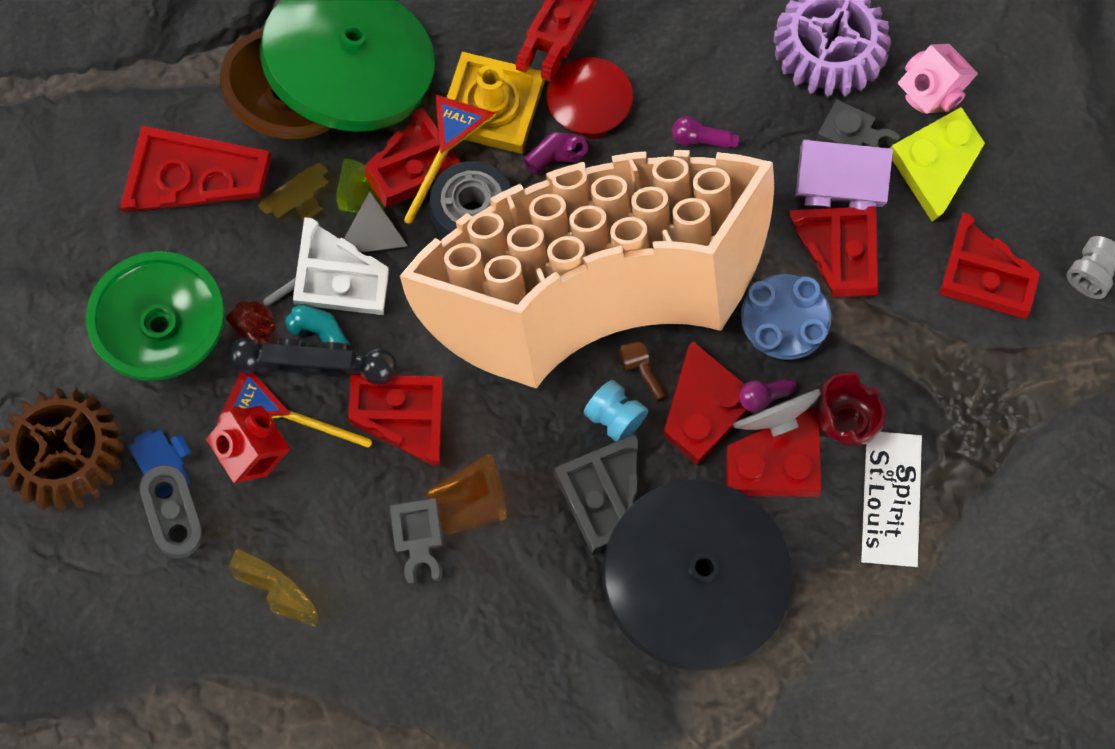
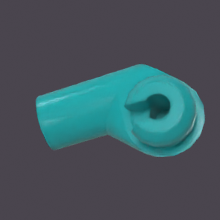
(317, 321)

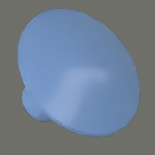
(786, 316)

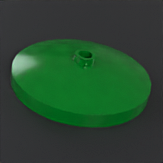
(347, 61)

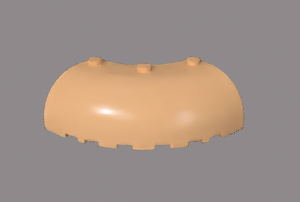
(594, 258)

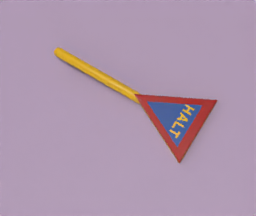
(455, 124)
(251, 392)

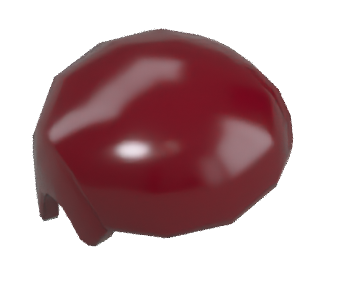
(850, 410)

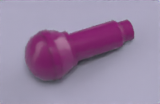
(689, 131)
(757, 395)

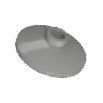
(780, 417)

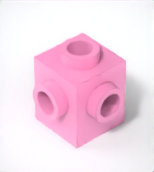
(936, 79)

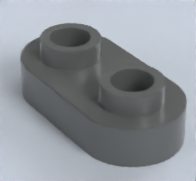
(170, 513)

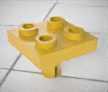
(501, 90)

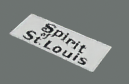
(892, 500)

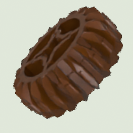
(76, 419)

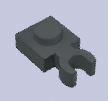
(854, 127)
(417, 531)

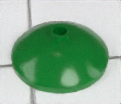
(149, 292)

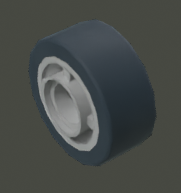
(462, 185)

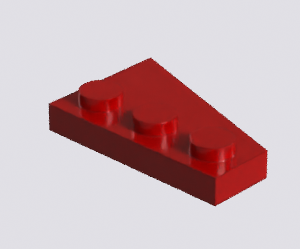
(191, 170)

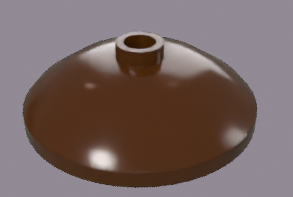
(252, 97)

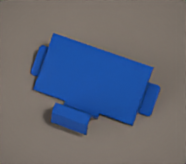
(154, 450)

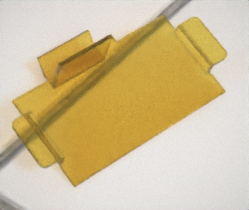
(297, 194)

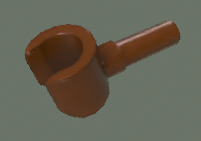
(636, 356)

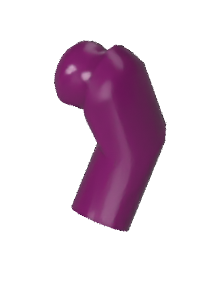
(556, 148)

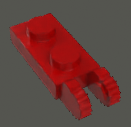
(554, 33)

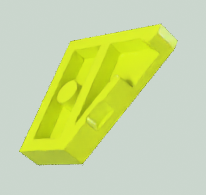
(938, 160)

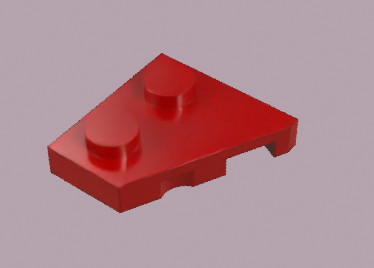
(404, 163)
(841, 247)

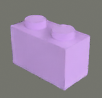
(843, 174)

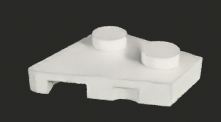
(337, 274)

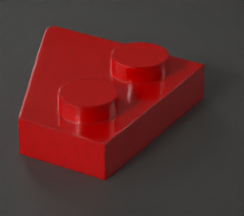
(988, 273)
(703, 405)
(401, 413)
(777, 464)

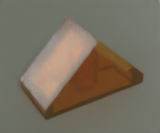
(470, 497)

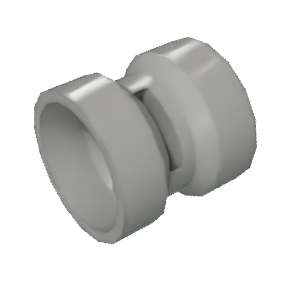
(1095, 270)

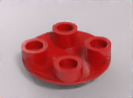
(589, 96)

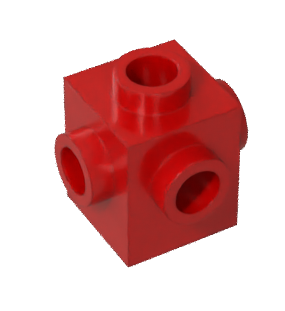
(247, 443)

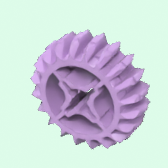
(849, 58)

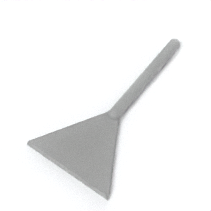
(368, 232)

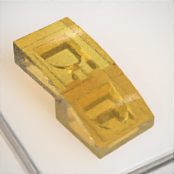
(283, 596)

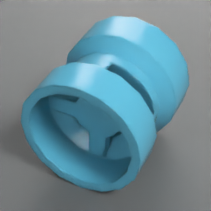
(614, 410)

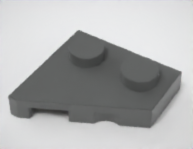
(600, 489)

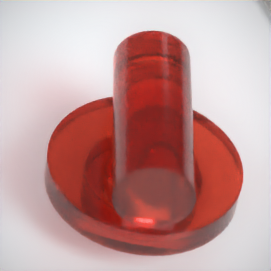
(252, 321)

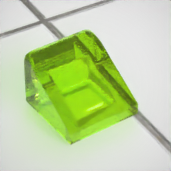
(353, 187)

